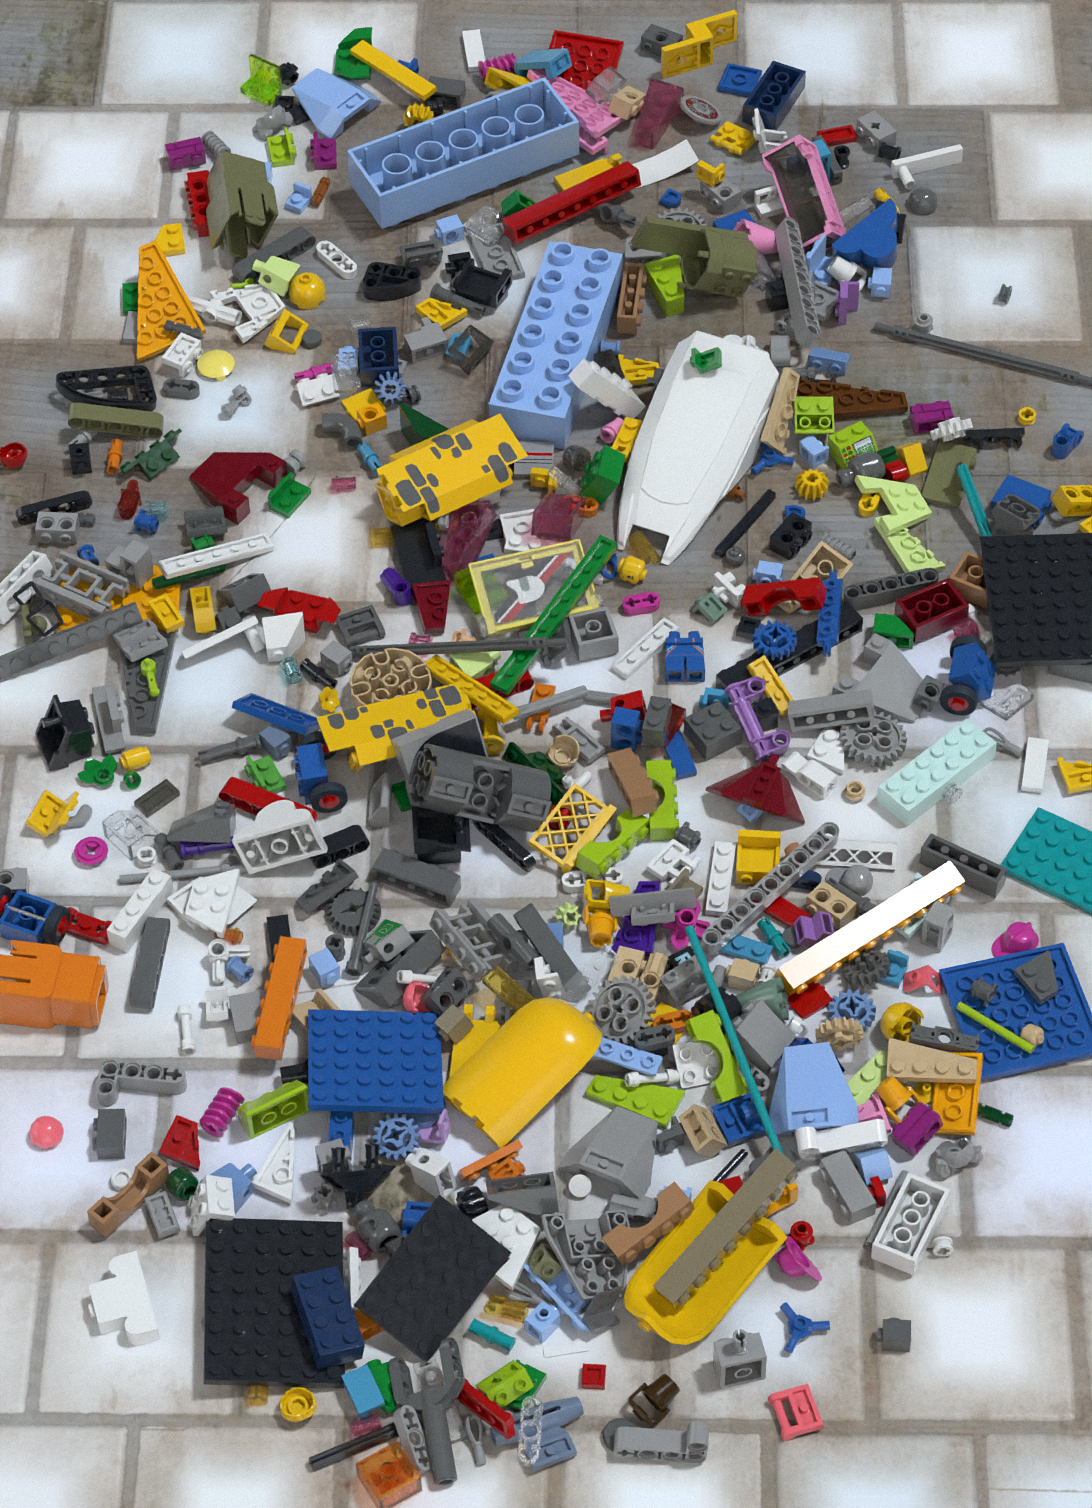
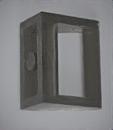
(485, 345)

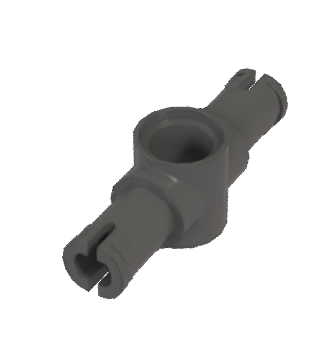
(614, 214)

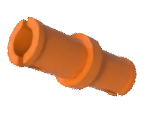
(114, 456)

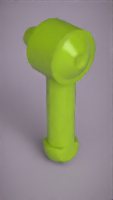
(148, 669)

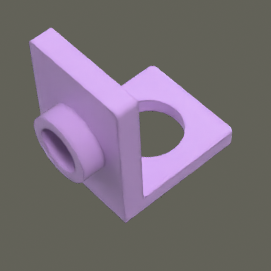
(438, 1132)

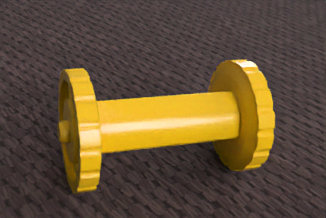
(493, 743)

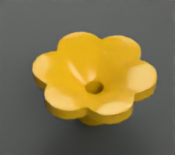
(328, 699)
(925, 1092)

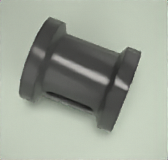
(335, 944)

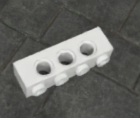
(28, 570)

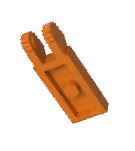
(540, 691)

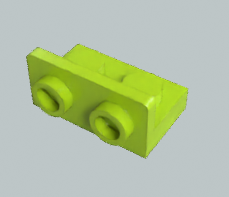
(281, 149)
(506, 1384)

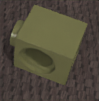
(544, 1263)

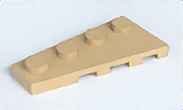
(781, 410)
(925, 1064)

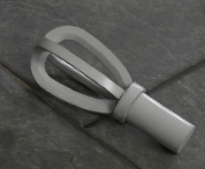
(1005, 744)
(533, 1298)
(476, 1445)

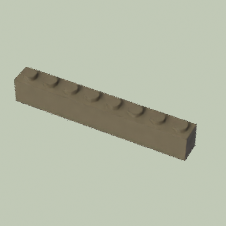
(726, 1228)

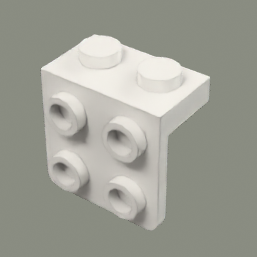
(211, 1200)

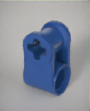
(1065, 441)

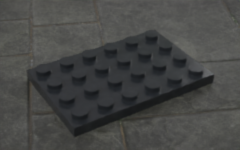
(432, 1278)

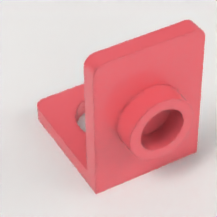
(922, 977)

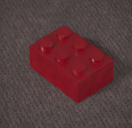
(932, 609)

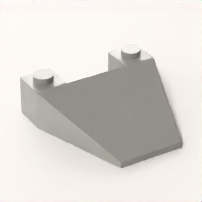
(891, 681)

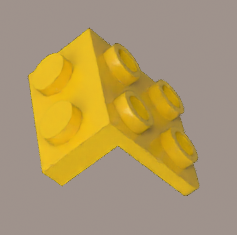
(50, 813)

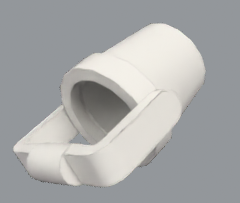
(844, 270)

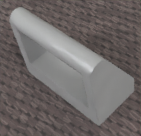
(380, 802)

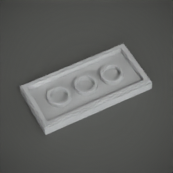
(498, 256)

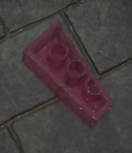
(658, 111)
(467, 535)

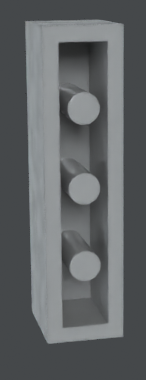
(830, 710)

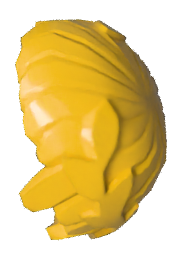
(297, 1404)

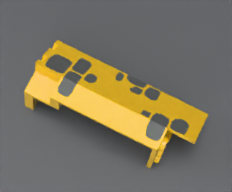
(448, 470)
(369, 728)

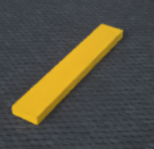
(393, 70)
(476, 692)

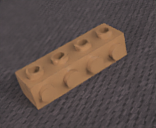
(630, 298)
(632, 782)

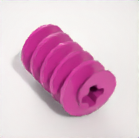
(503, 63)
(220, 1111)

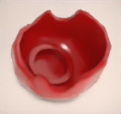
(13, 455)

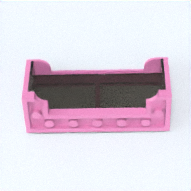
(805, 190)

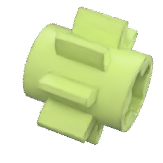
(572, 914)

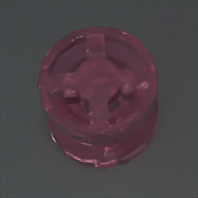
(966, 628)

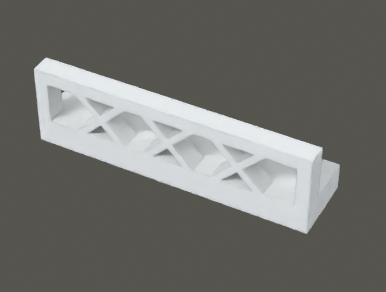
(770, 205)
(865, 845)

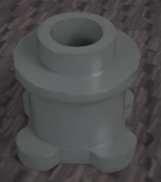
(688, 836)
(984, 990)

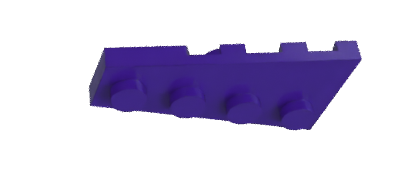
(637, 936)

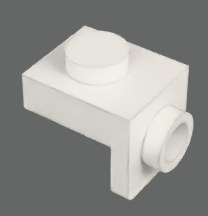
(217, 1004)

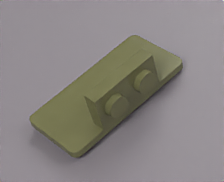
(943, 482)

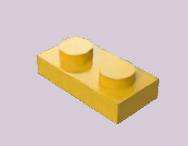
(166, 613)

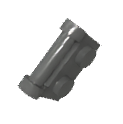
(359, 620)

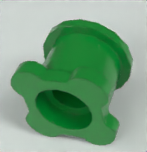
(201, 543)

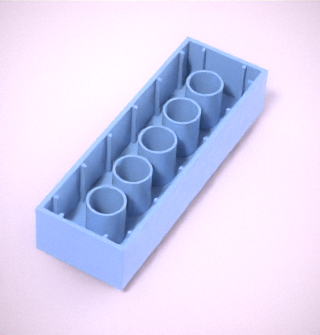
(463, 152)
(557, 330)

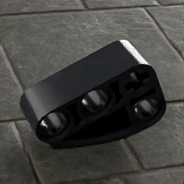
(390, 282)

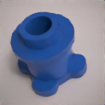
(146, 522)

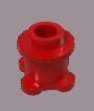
(802, 1234)

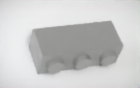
(847, 1187)

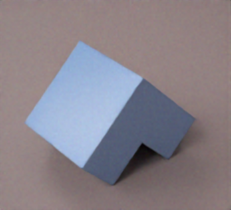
(873, 1163)

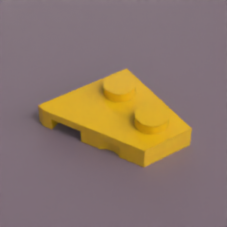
(637, 370)
(1076, 775)

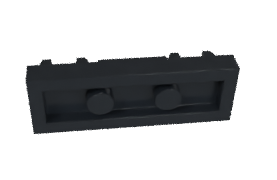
(995, 436)

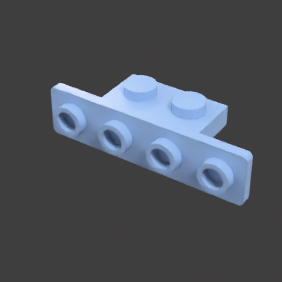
(628, 1057)
(564, 1294)

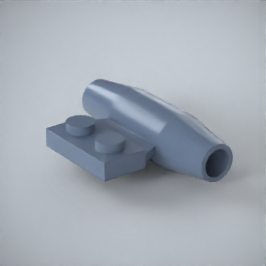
(555, 1441)

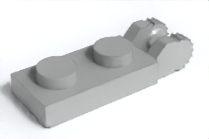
(589, 747)

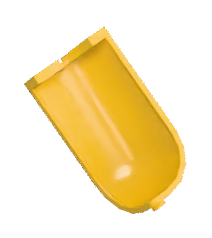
(522, 1067)
(721, 1287)

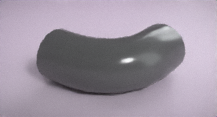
(344, 425)

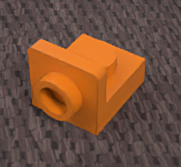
(507, 1168)

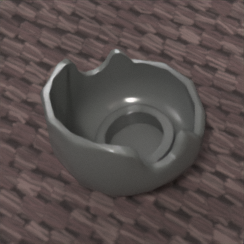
(923, 201)

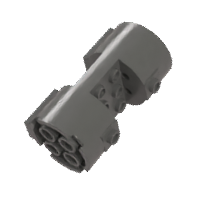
(480, 788)

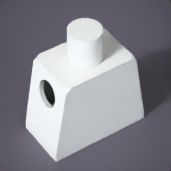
(432, 1173)

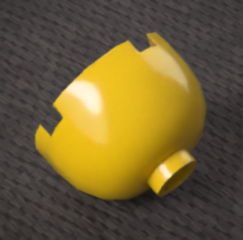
(307, 290)
(898, 1021)

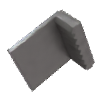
(600, 1313)

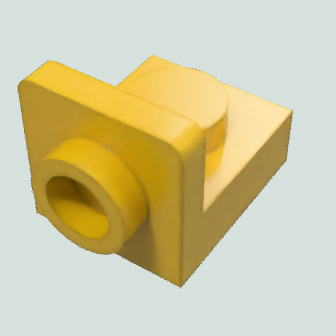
(710, 174)
(540, 479)

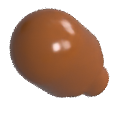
(736, 492)

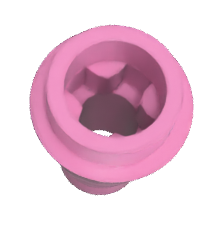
(610, 431)

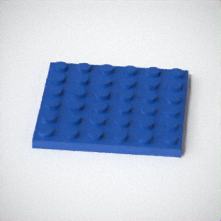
(1063, 1018)
(374, 1062)

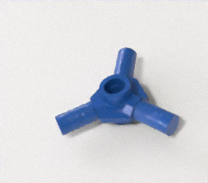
(769, 458)
(800, 1327)

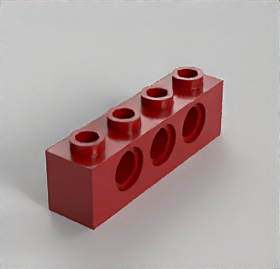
(199, 199)

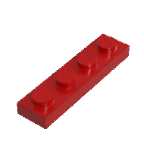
(487, 1410)

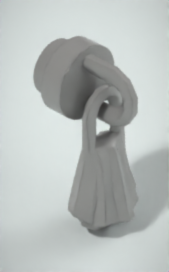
(229, 408)

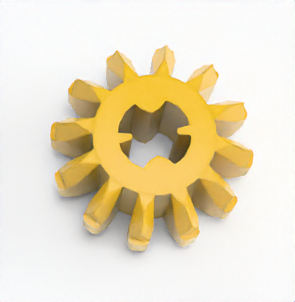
(417, 114)
(811, 484)

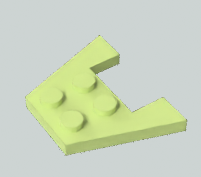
(901, 499)

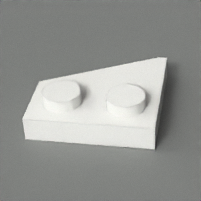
(828, 751)

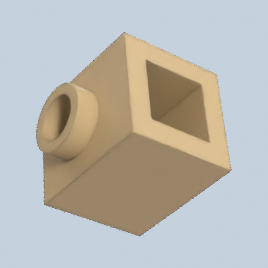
(742, 974)

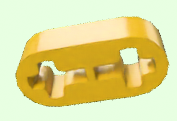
(873, 501)

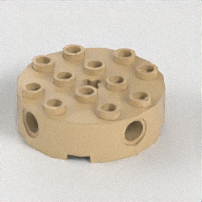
(388, 676)

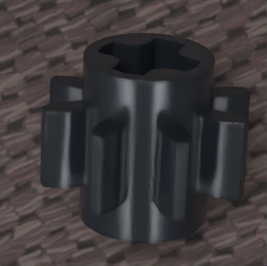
(288, 73)

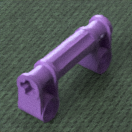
(742, 697)

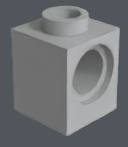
(336, 658)

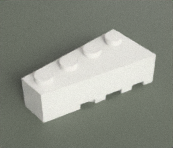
(607, 388)

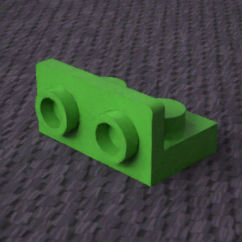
(265, 774)

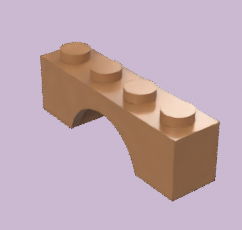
(145, 1181)
(628, 1242)

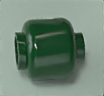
(181, 1183)

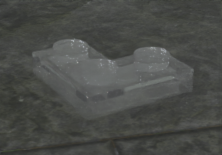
(482, 226)

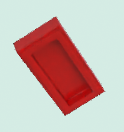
(838, 135)

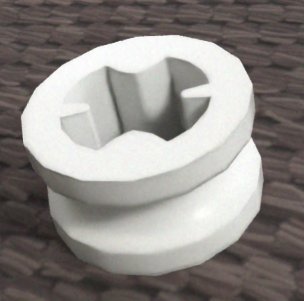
(146, 851)
(942, 1246)

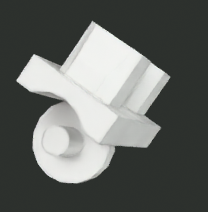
(725, 591)

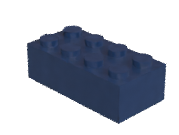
(774, 95)
(327, 1317)

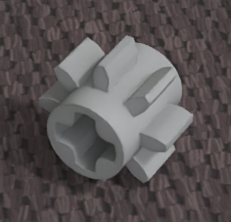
(325, 1197)

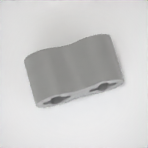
(780, 350)

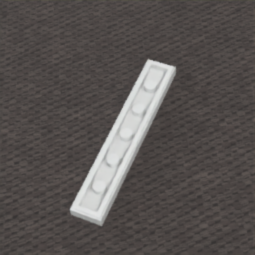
(216, 555)

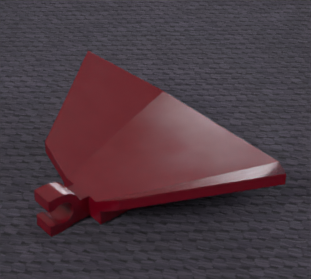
(762, 789)

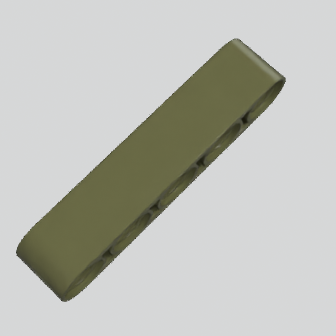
(115, 420)

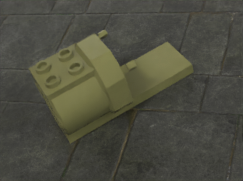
(712, 257)

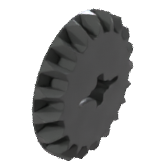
(342, 919)

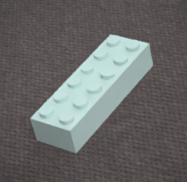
(945, 762)

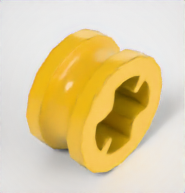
(1027, 411)

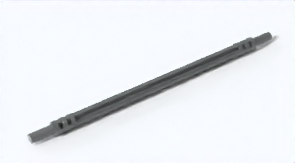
(983, 353)
(465, 646)

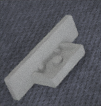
(109, 718)
(652, 906)

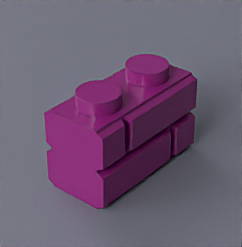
(185, 153)
(927, 416)
(916, 1128)

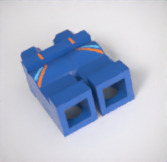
(685, 650)

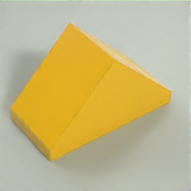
(912, 457)

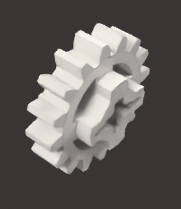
(951, 429)

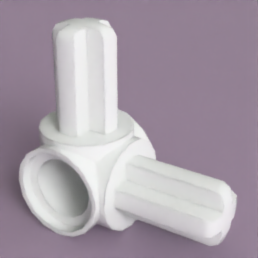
(219, 961)

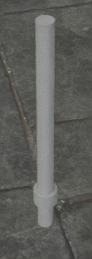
(184, 873)

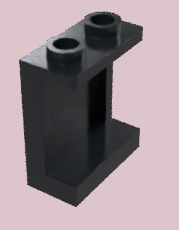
(482, 285)

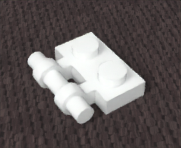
(669, 858)

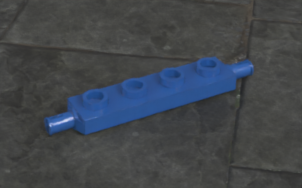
(830, 614)

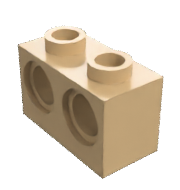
(834, 902)
(702, 1130)

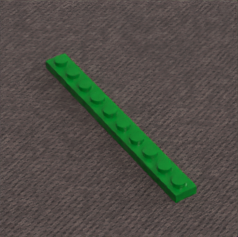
(555, 612)

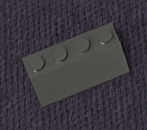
(381, 983)

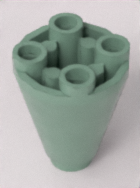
(771, 994)

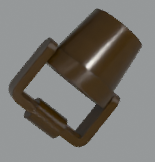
(658, 1394)

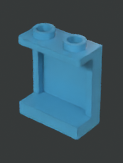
(552, 60)

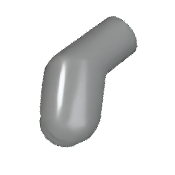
(81, 816)

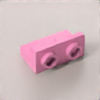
(592, 144)

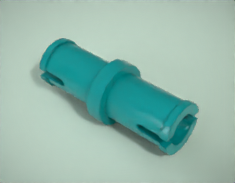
(774, 937)
(492, 1334)

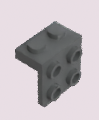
(421, 254)

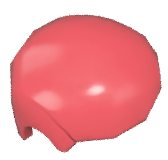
(412, 996)
(46, 1132)

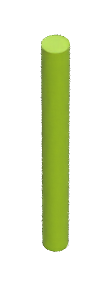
(995, 1027)

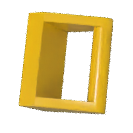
(286, 318)

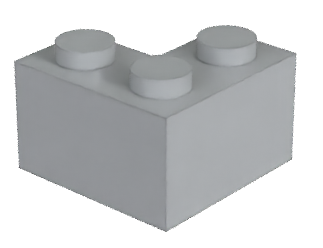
(132, 562)

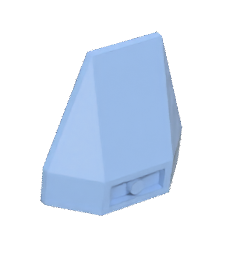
(331, 101)
(811, 1091)

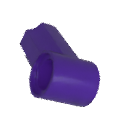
(396, 586)

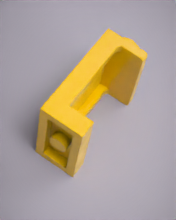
(756, 854)

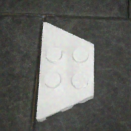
(212, 901)

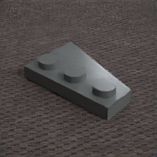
(332, 882)

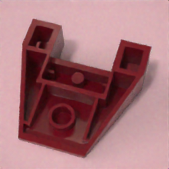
(229, 473)

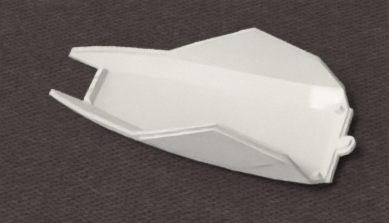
(696, 440)

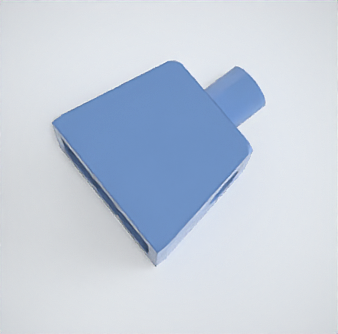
(241, 1182)

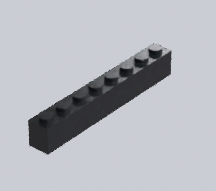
(806, 649)

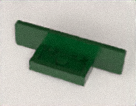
(156, 459)
(538, 761)

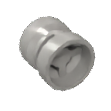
(295, 461)

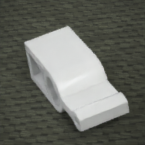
(811, 774)

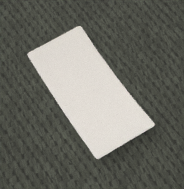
(666, 163)

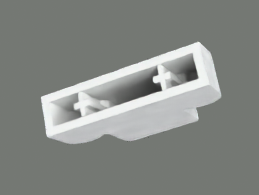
(124, 1301)

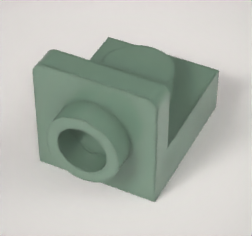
(710, 607)

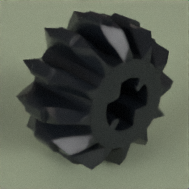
(471, 1202)

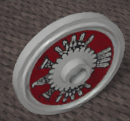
(700, 110)

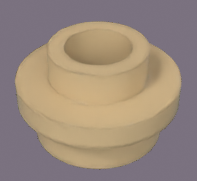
(854, 786)

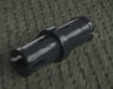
(318, 674)

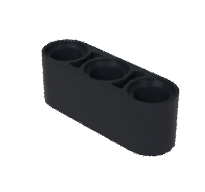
(342, 845)

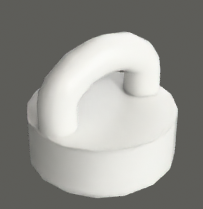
(794, 1025)

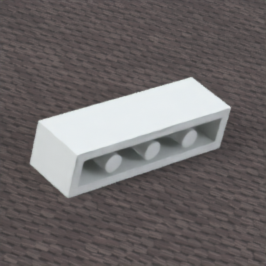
(143, 904)

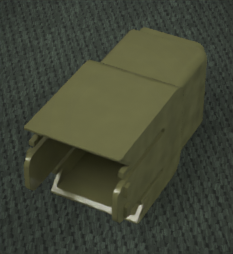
(239, 200)

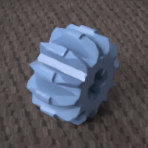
(391, 381)

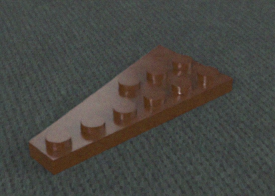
(854, 401)

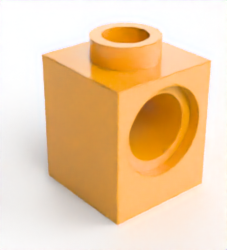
(371, 419)

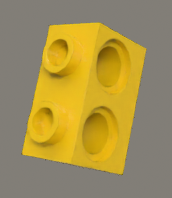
(1073, 500)

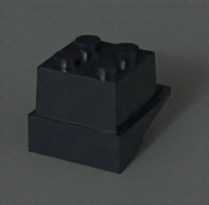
(65, 733)
(439, 836)

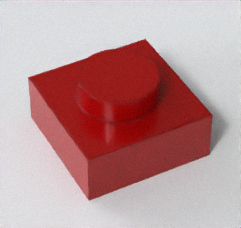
(877, 1191)

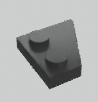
(1038, 977)

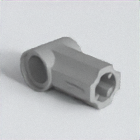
(639, 1210)

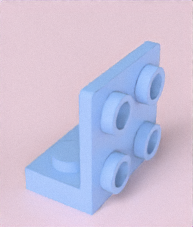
(818, 262)

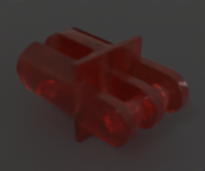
(129, 500)

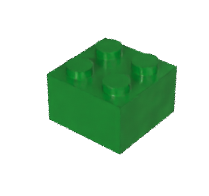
(602, 474)

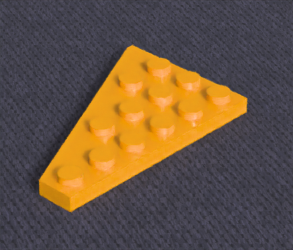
(159, 300)

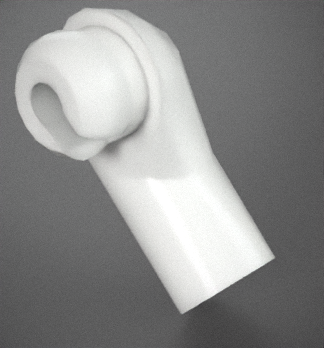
(568, 781)

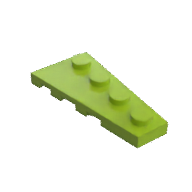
(647, 1100)

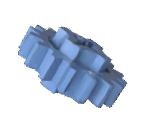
(853, 1006)
(405, 1134)

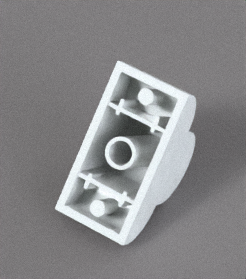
(278, 837)

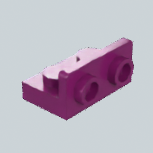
(324, 153)

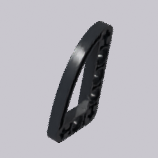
(69, 388)

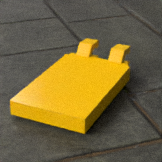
(586, 171)
(474, 1038)

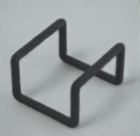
(44, 603)

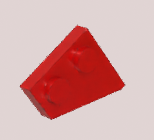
(182, 1143)

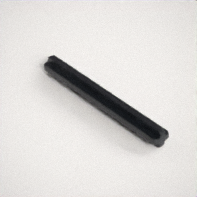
(745, 523)
(353, 1446)

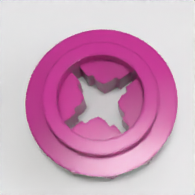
(94, 844)

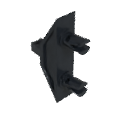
(358, 1179)

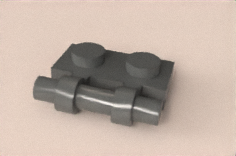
(558, 652)

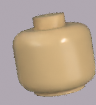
(1033, 1034)

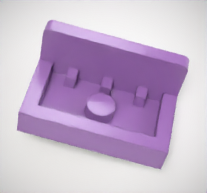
(847, 300)

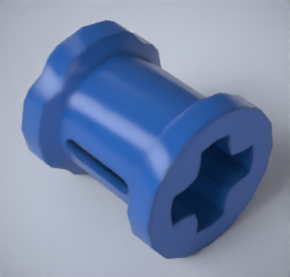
(83, 554)

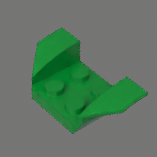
(347, 65)

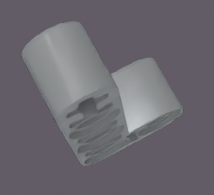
(168, 1081)
(663, 1445)

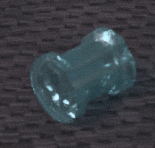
(157, 509)
(290, 668)

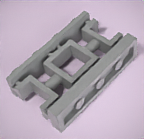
(75, 599)
(463, 949)

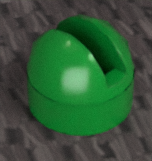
(136, 777)

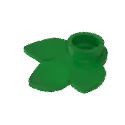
(97, 770)

